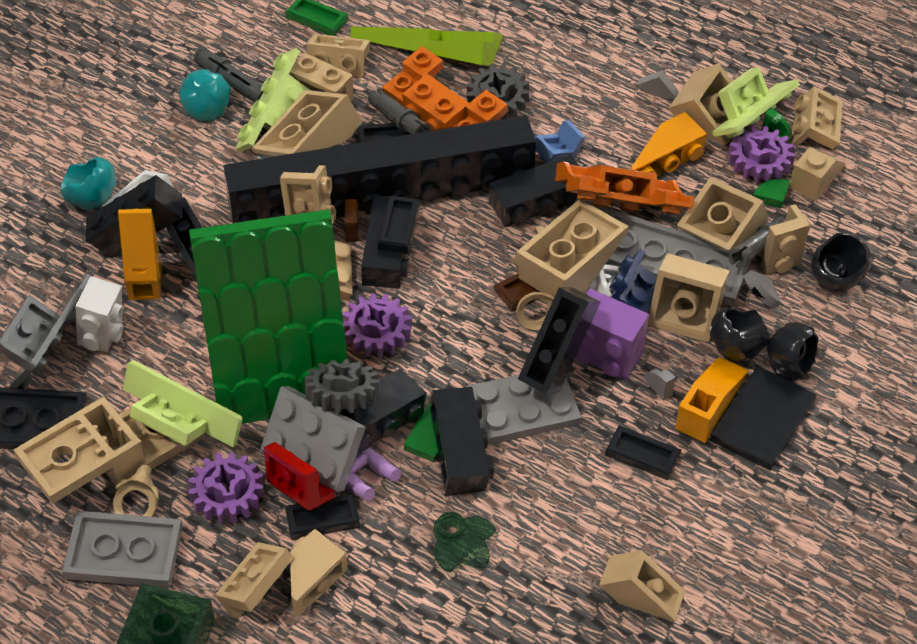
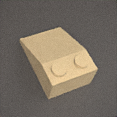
(310, 124)
(570, 249)

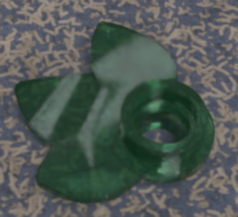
(462, 546)

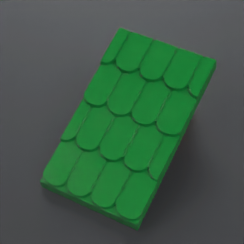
(268, 306)

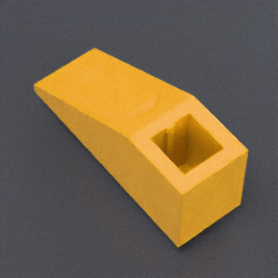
(672, 145)
(140, 254)
(709, 398)

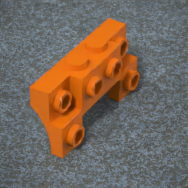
(435, 102)
(622, 187)

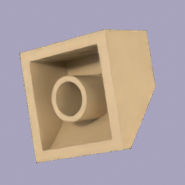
(702, 102)
(723, 215)
(687, 297)

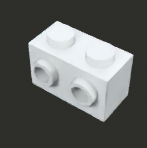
(99, 315)

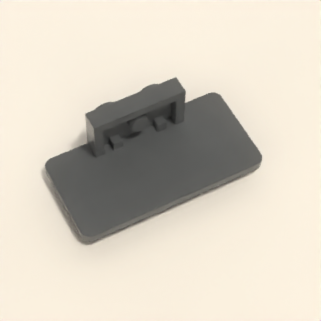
(36, 332)

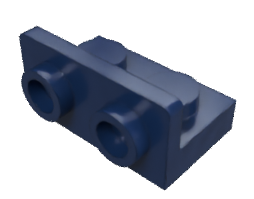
(634, 283)

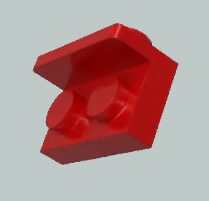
(295, 477)

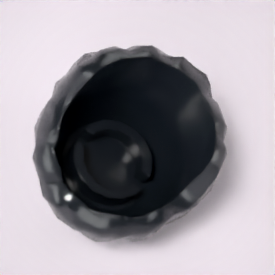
(841, 262)
(739, 334)
(793, 350)

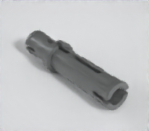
(231, 74)
(405, 119)
(752, 246)

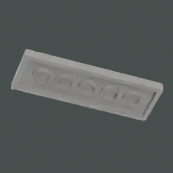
(661, 240)

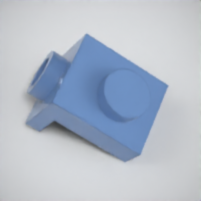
(564, 143)

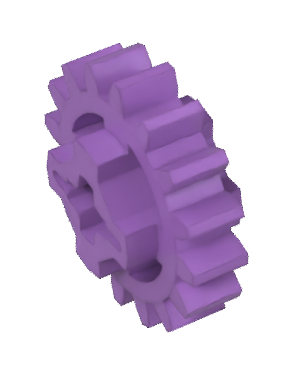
(761, 154)
(375, 323)
(211, 496)

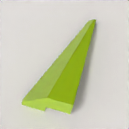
(458, 45)

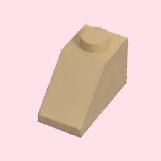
(814, 173)
(314, 569)
(642, 585)

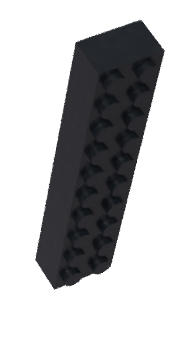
(402, 166)

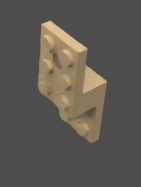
(98, 444)

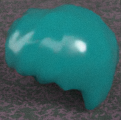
(204, 95)
(89, 183)

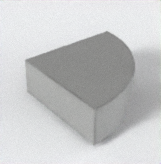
(658, 85)
(764, 286)
(661, 382)

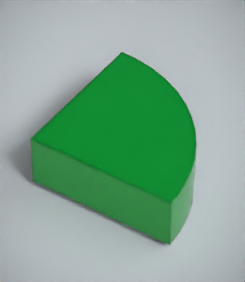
(776, 121)
(772, 192)

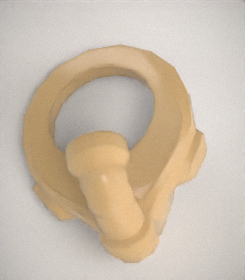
(532, 324)
(139, 481)

